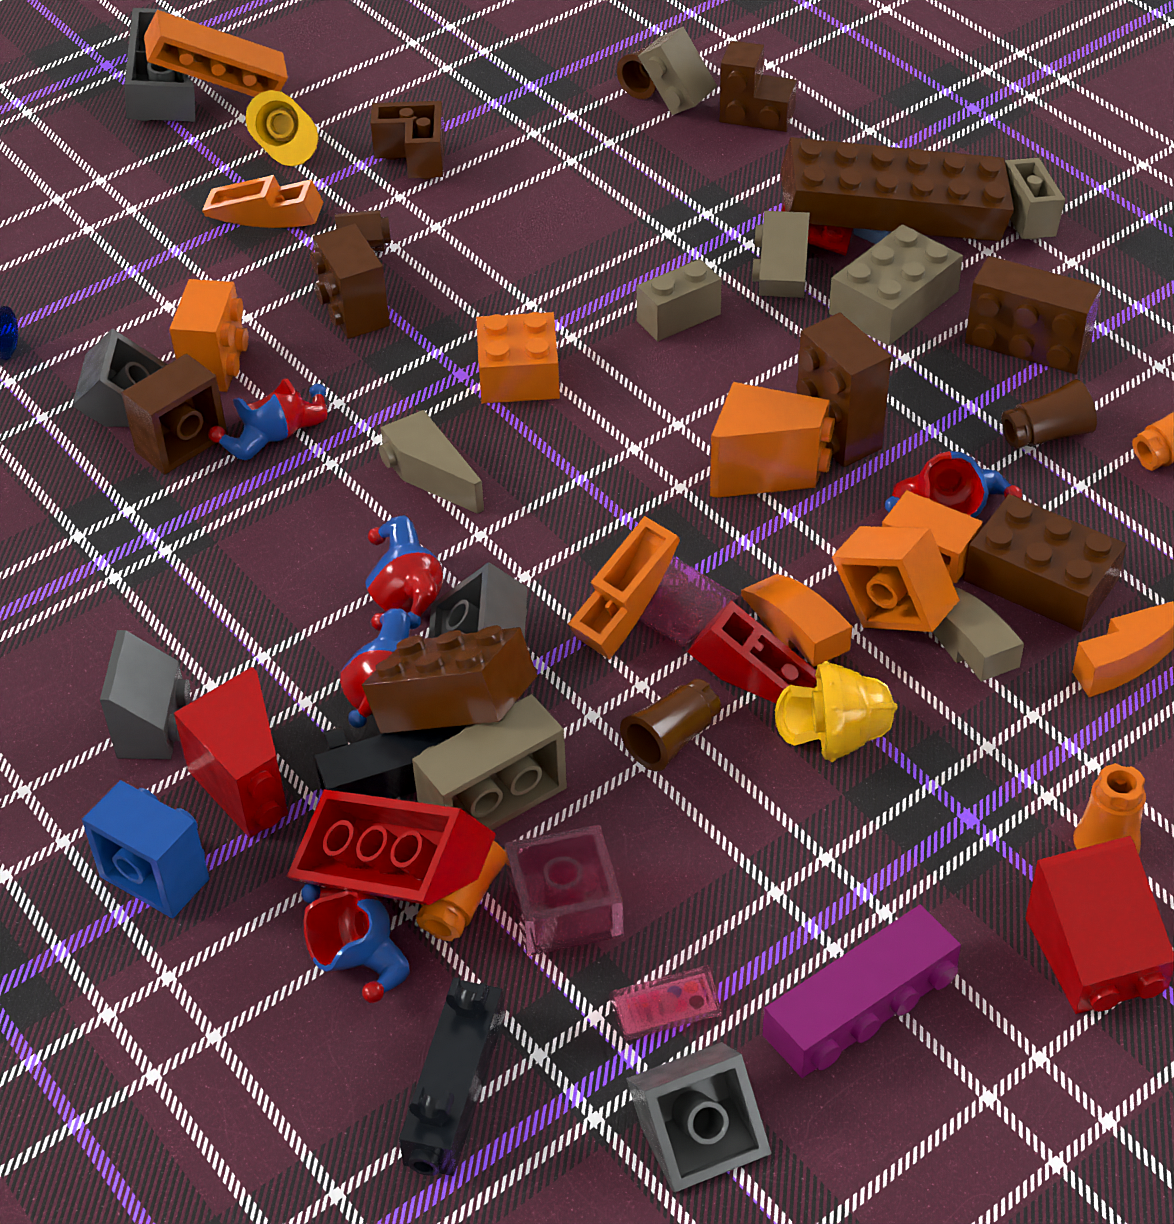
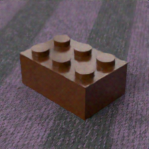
(1032, 314)
(852, 373)
(1044, 562)
(450, 680)

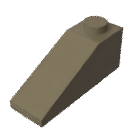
(430, 461)

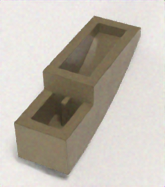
(979, 637)

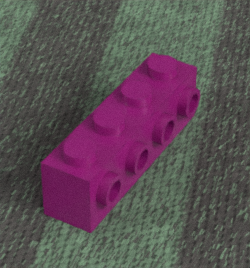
(861, 991)

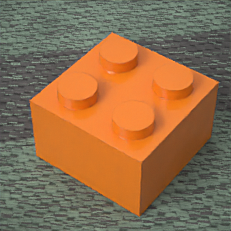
(211, 328)
(517, 357)
(896, 578)

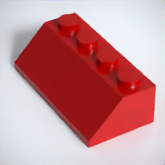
(391, 847)

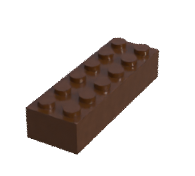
(897, 186)

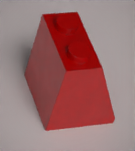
(233, 752)
(1100, 925)

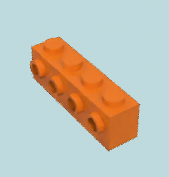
(213, 55)

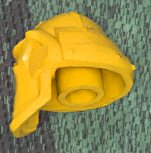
(839, 711)

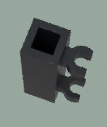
(378, 764)
(452, 1078)

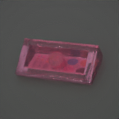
(665, 1002)

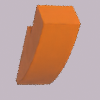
(265, 203)
(624, 587)
(800, 618)
(1128, 650)

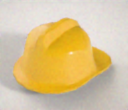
(282, 128)

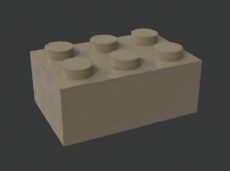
(895, 284)
(496, 766)

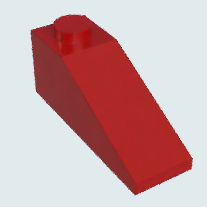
(749, 655)

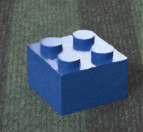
(146, 848)

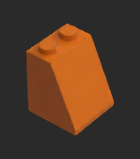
(769, 442)

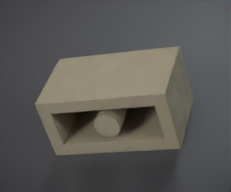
(677, 70)
(1034, 198)
(783, 254)
(678, 299)

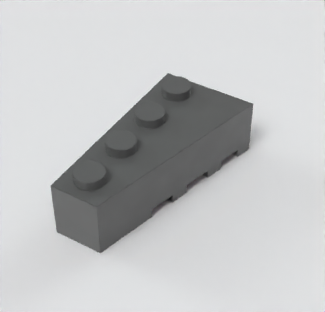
(151, 89)

